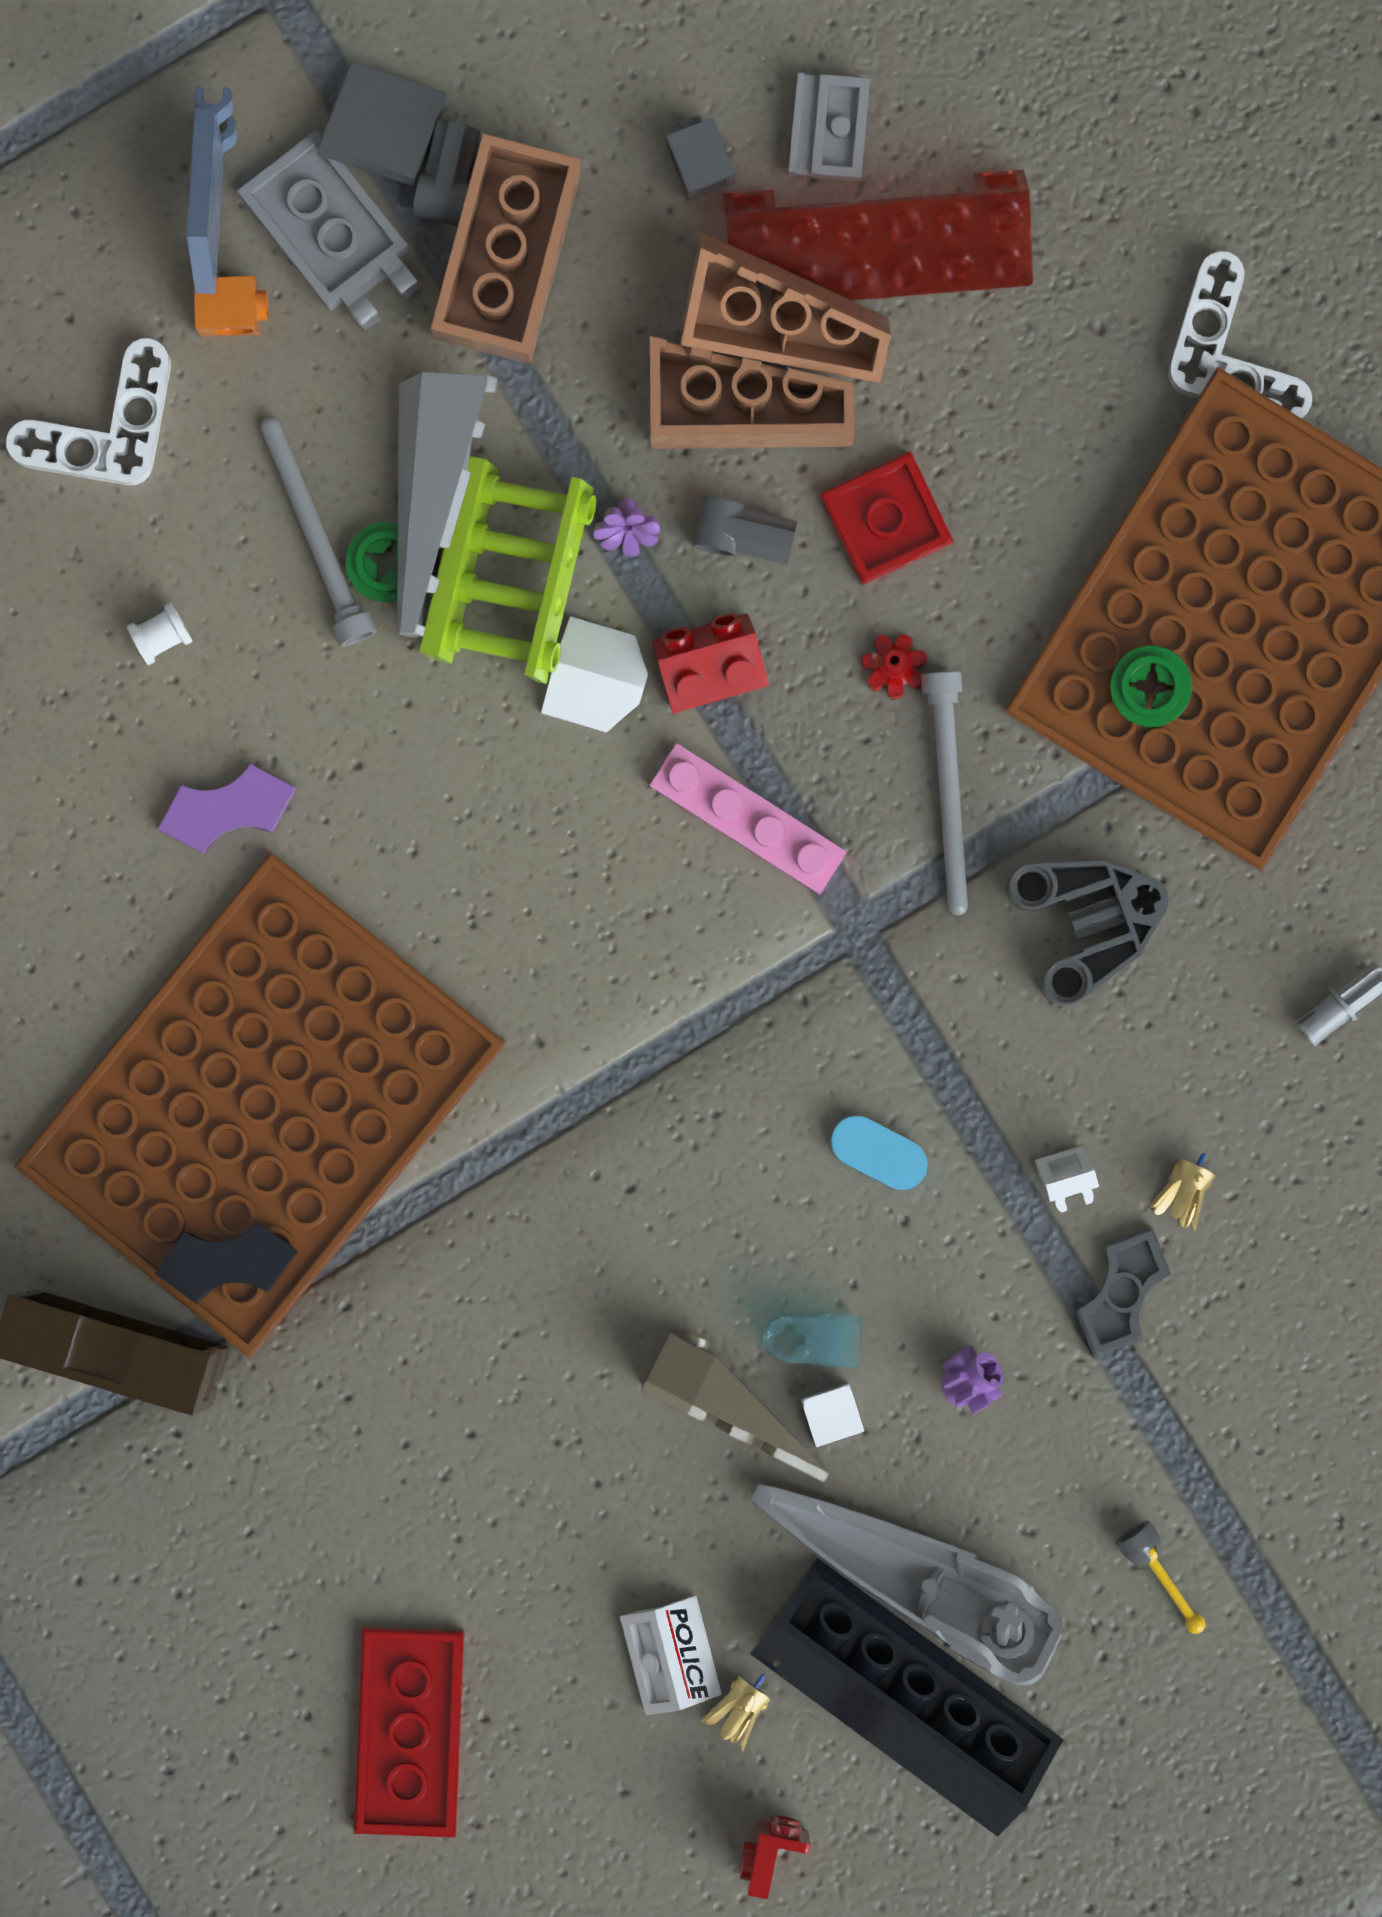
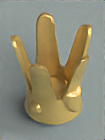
(1187, 1189)
(746, 1704)

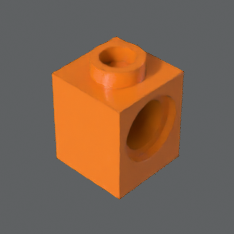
(233, 309)

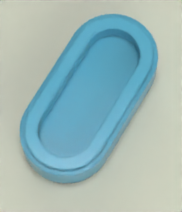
(879, 1152)

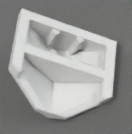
(596, 676)

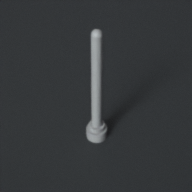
(351, 621)
(942, 692)

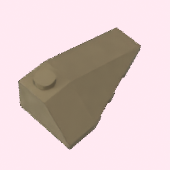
(708, 1390)

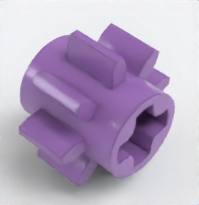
(972, 1379)

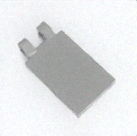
(329, 229)

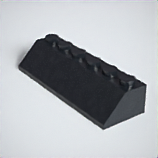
(908, 1697)

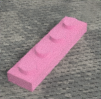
(748, 819)

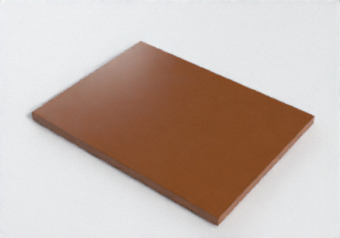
(1266, 579)
(262, 1085)

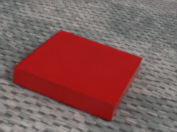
(886, 518)

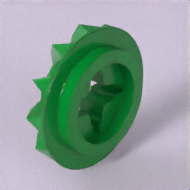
(363, 571)
(1169, 670)

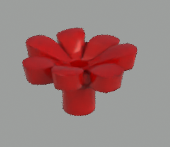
(894, 675)

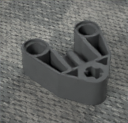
(1077, 879)

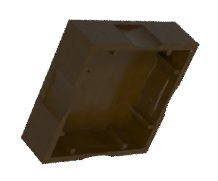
(111, 1351)

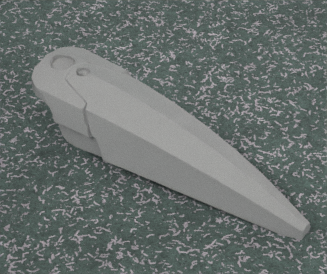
(938, 1587)

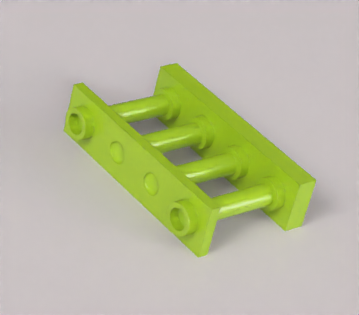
(459, 584)

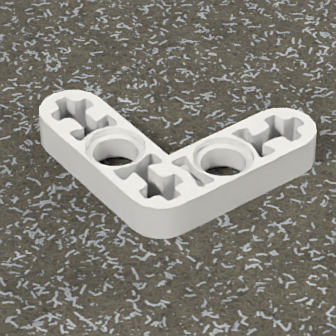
(1208, 362)
(106, 445)

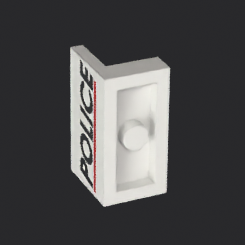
(671, 1656)

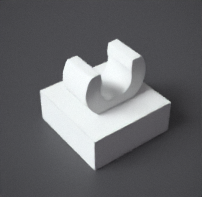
(1067, 1175)

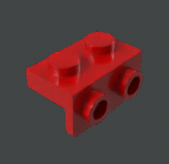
(710, 661)
(759, 1857)

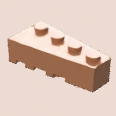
(774, 316)
(741, 403)

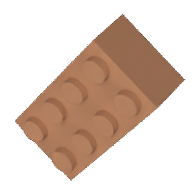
(506, 249)

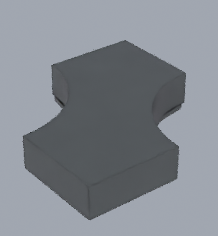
(1132, 1270)

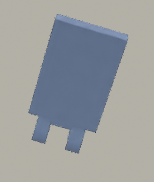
(206, 186)

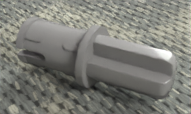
(1341, 1005)

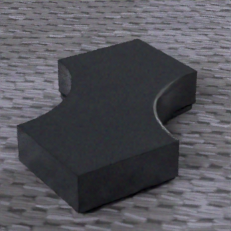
(203, 1265)

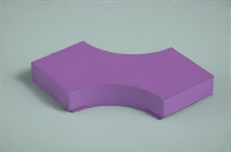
(248, 802)

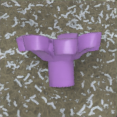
(627, 528)

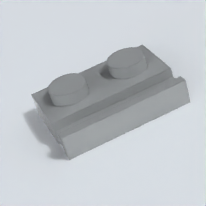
(829, 127)

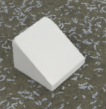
(832, 1414)

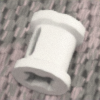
(159, 633)

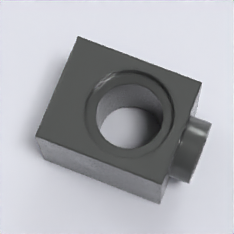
(700, 157)

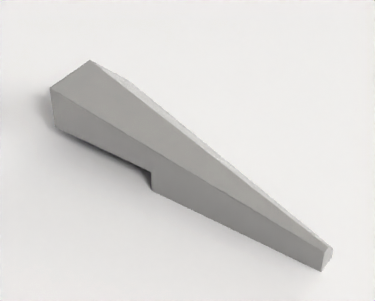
(433, 456)

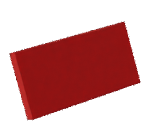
(409, 1732)

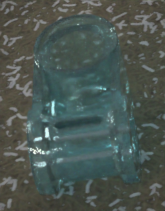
(824, 1340)

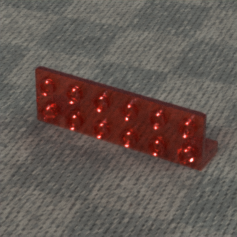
(895, 242)

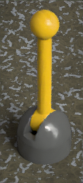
(1142, 1547)

